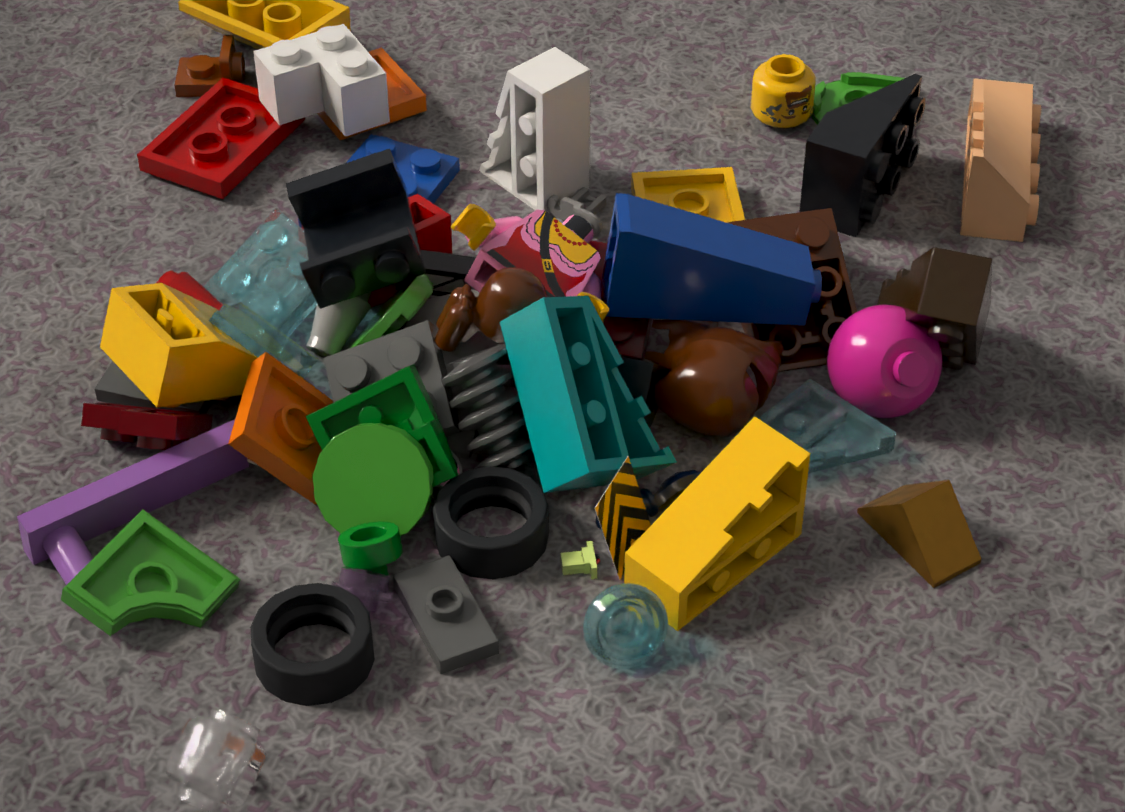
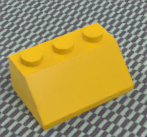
(266, 21)

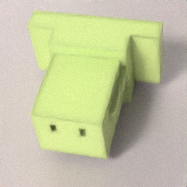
(580, 561)

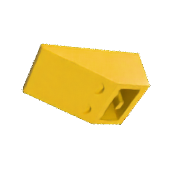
(171, 346)

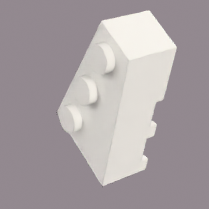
(542, 130)

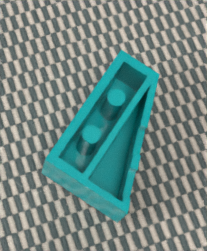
(575, 397)

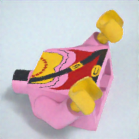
(539, 244)

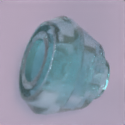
(625, 625)

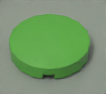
(373, 477)

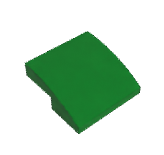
(393, 401)

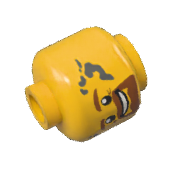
(783, 91)

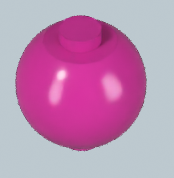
(883, 362)

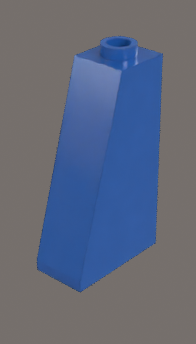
(702, 268)

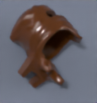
(709, 376)

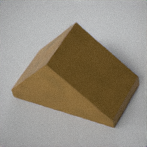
(925, 529)

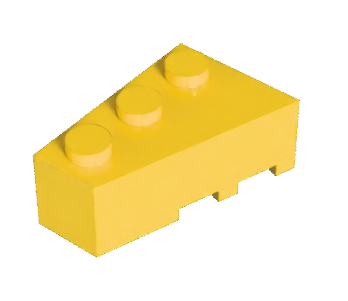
(723, 523)

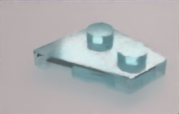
(828, 427)

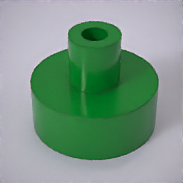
(370, 546)

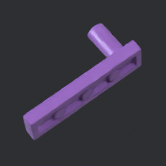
(64, 524)

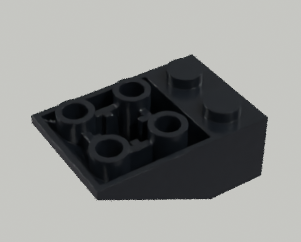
(861, 153)

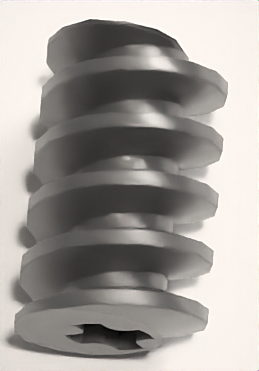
(490, 408)

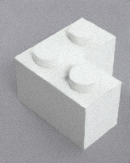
(322, 74)

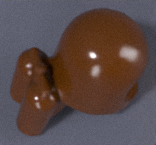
(500, 297)

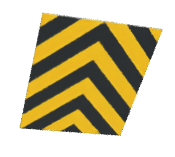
(622, 514)

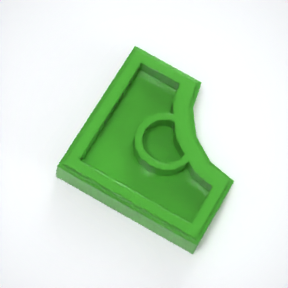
(149, 575)

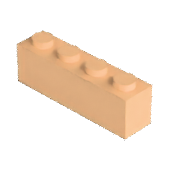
(1001, 161)

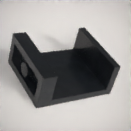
(356, 228)

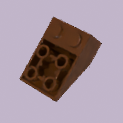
(809, 344)

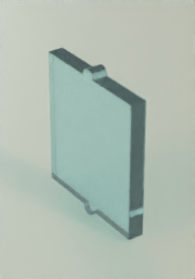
(261, 336)

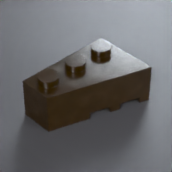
(948, 297)

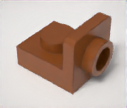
(202, 72)

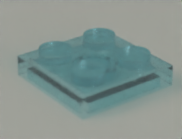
(268, 274)

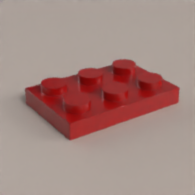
(216, 140)

